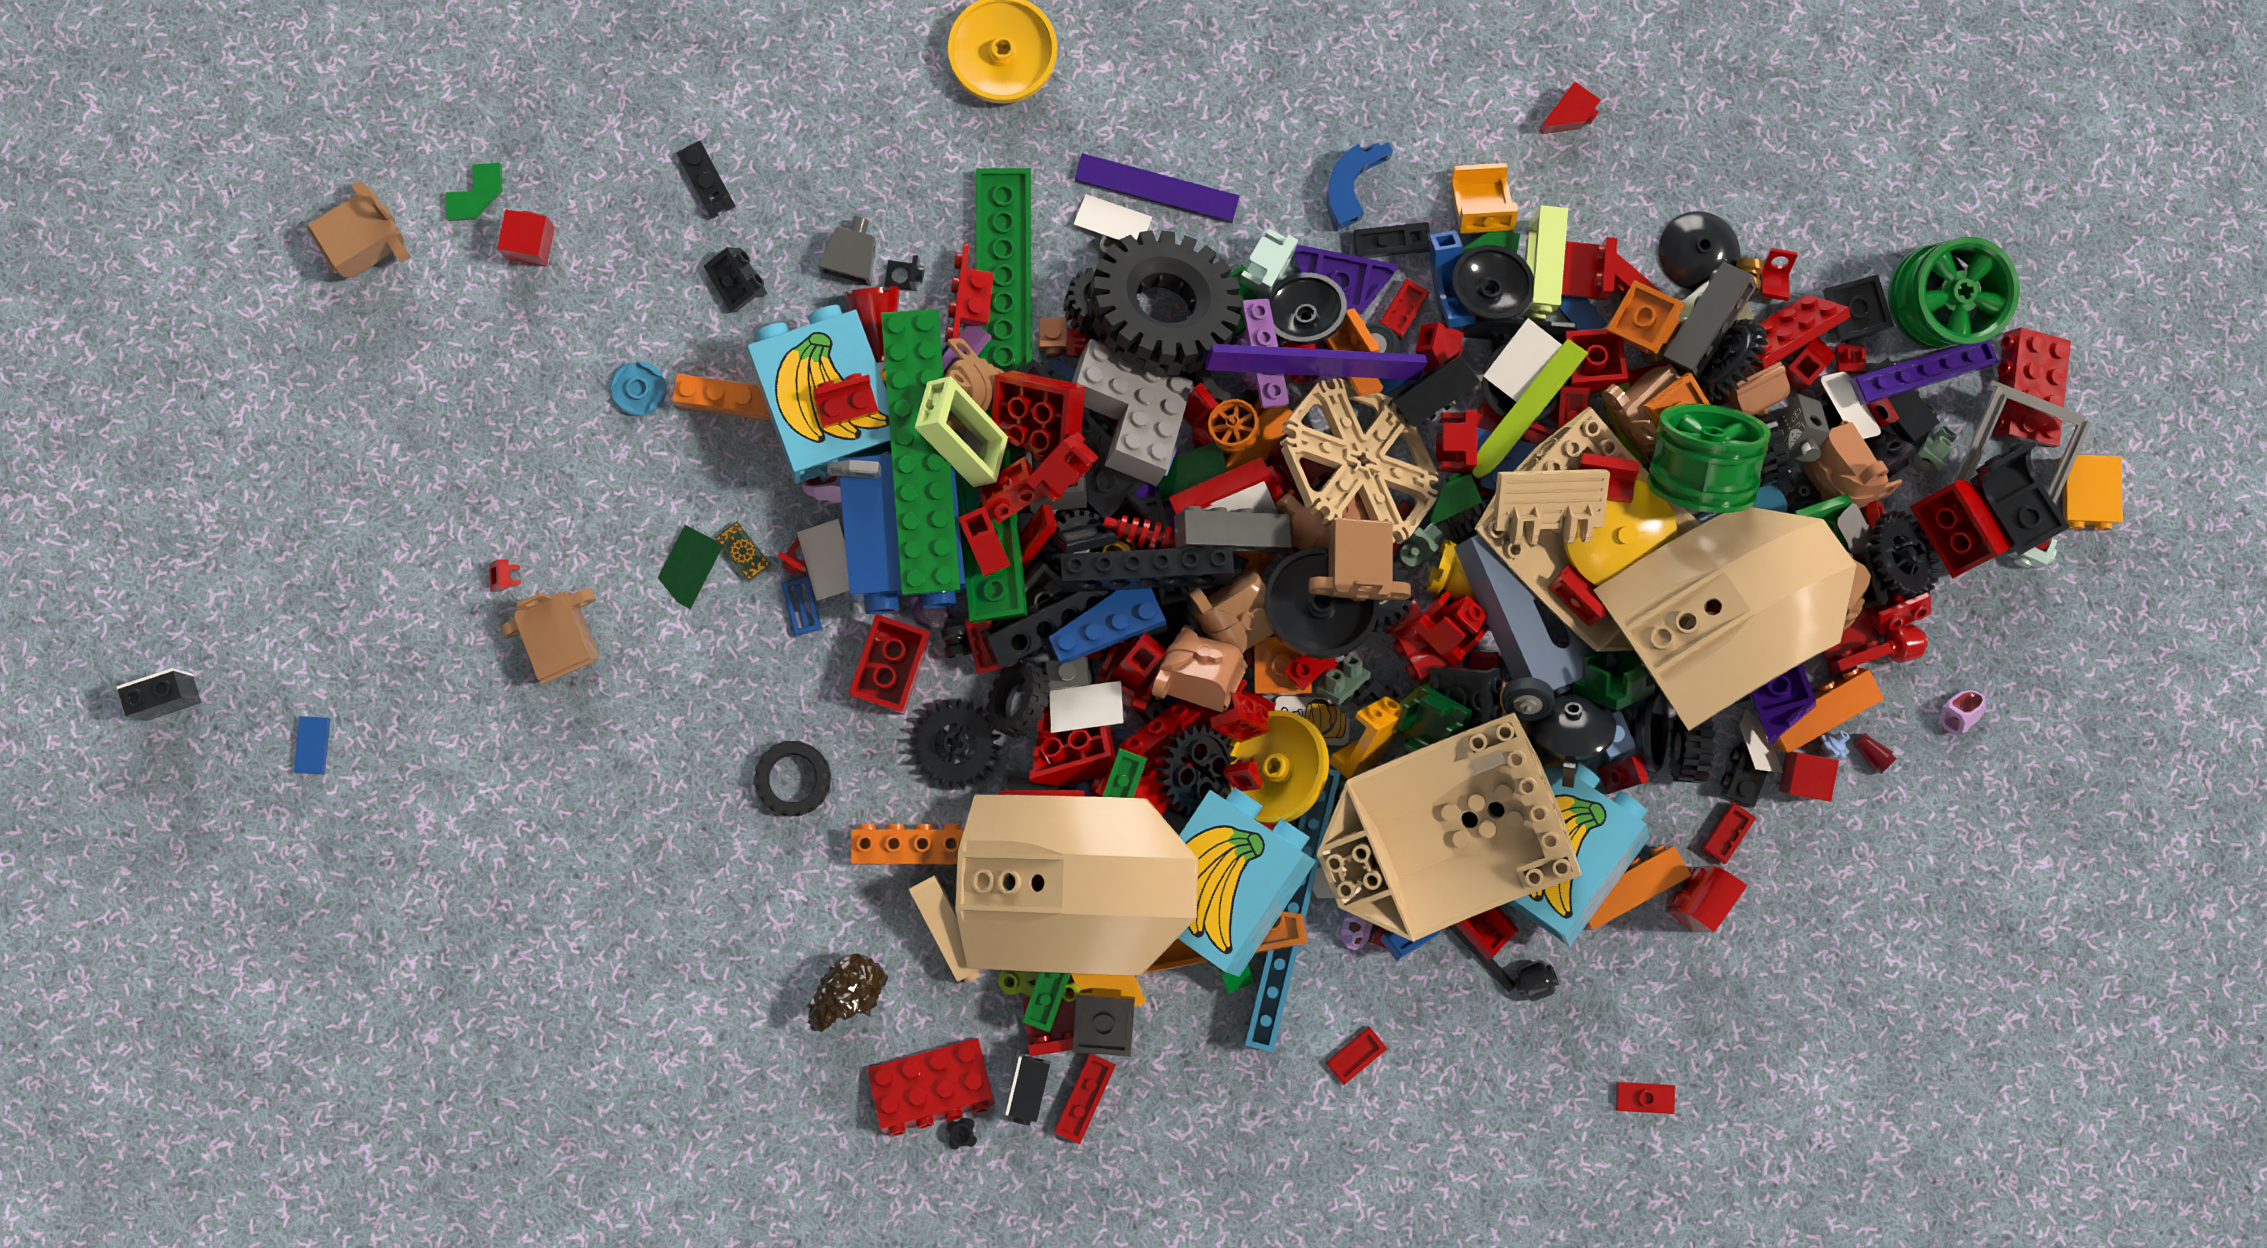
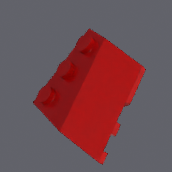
(1037, 410)
(1071, 755)

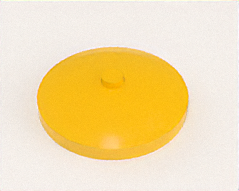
(1002, 50)
(1627, 536)
(1290, 762)

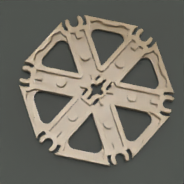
(1351, 443)

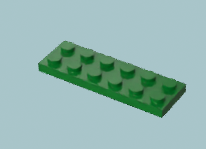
(1003, 592)

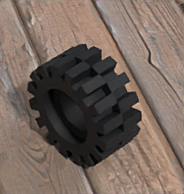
(1464, 522)

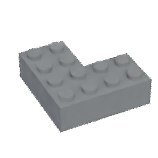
(1144, 404)

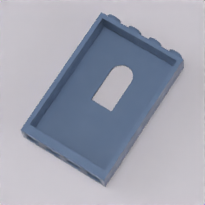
(1517, 622)

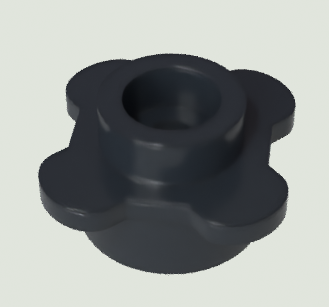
(968, 1138)

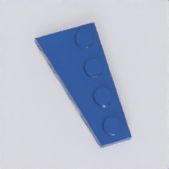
(1108, 623)

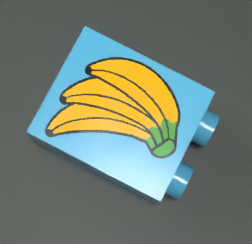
(791, 367)
(1605, 842)
(1242, 877)

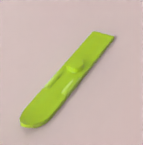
(1528, 408)

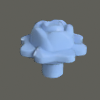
(1834, 745)

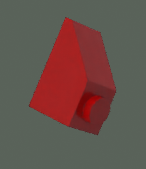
(1572, 111)

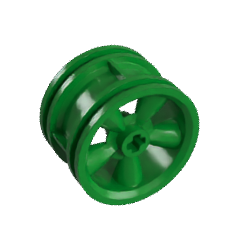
(1988, 284)
(1708, 458)

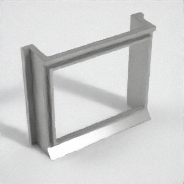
(1999, 395)

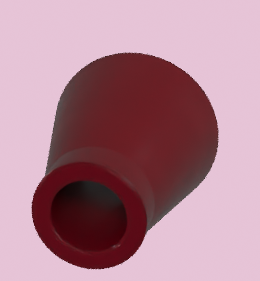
(1875, 753)

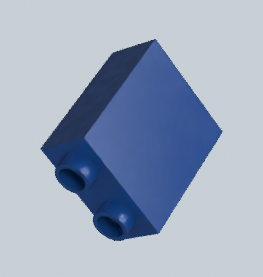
(873, 541)

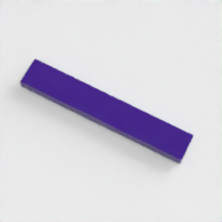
(1157, 188)
(1923, 371)

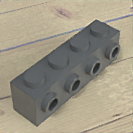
(1710, 319)
(1240, 529)

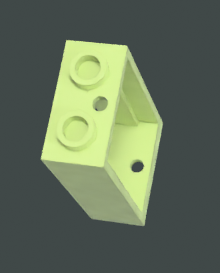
(1546, 260)
(948, 395)

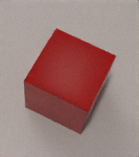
(526, 237)
(1808, 776)

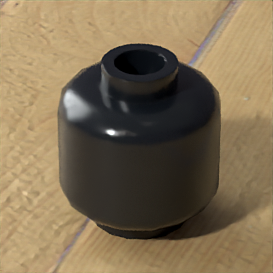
(1536, 980)

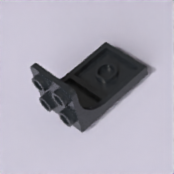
(2019, 498)

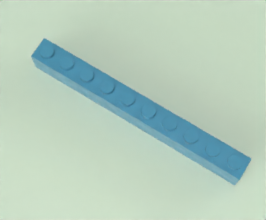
(1279, 963)

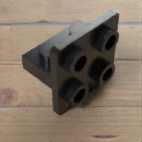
(1890, 450)

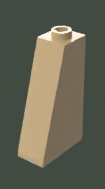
(944, 926)

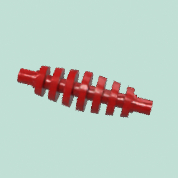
(1142, 533)

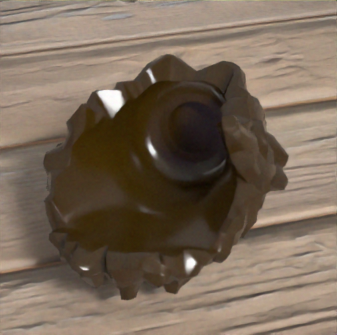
(846, 990)

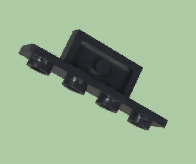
(1503, 331)

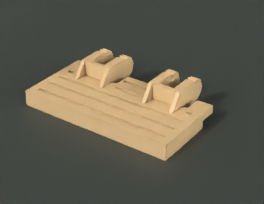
(1548, 496)

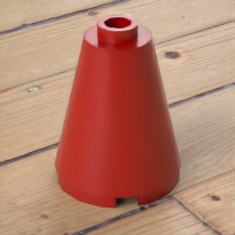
(869, 306)

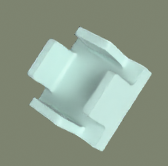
(1268, 262)

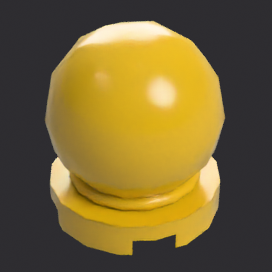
(1449, 575)

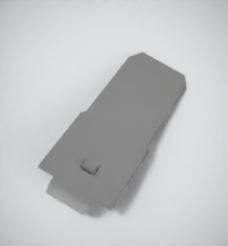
(1855, 529)

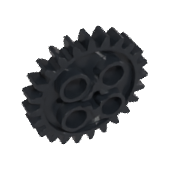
(1184, 783)

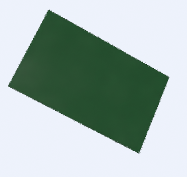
(1192, 469)
(689, 565)

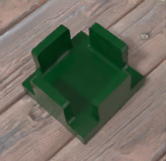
(1611, 685)
(1431, 719)

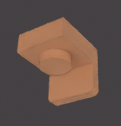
(1052, 336)

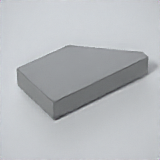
(855, 468)

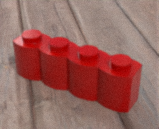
(1415, 648)

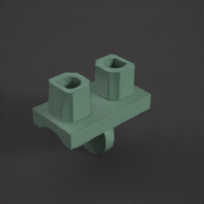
(1935, 450)
(1420, 546)
(1344, 681)

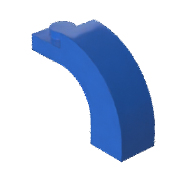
(1340, 195)
(1444, 253)

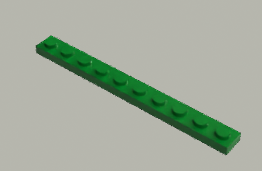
(1052, 985)

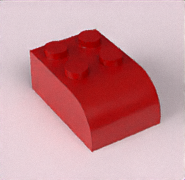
(1960, 527)
(889, 664)
(1705, 898)

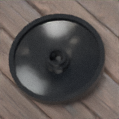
(1312, 622)

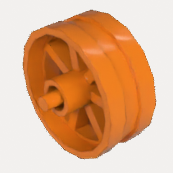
(1234, 426)

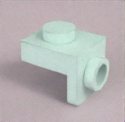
(2035, 557)

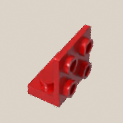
(1589, 269)
(1856, 646)
(1061, 1033)

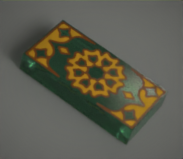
(743, 551)

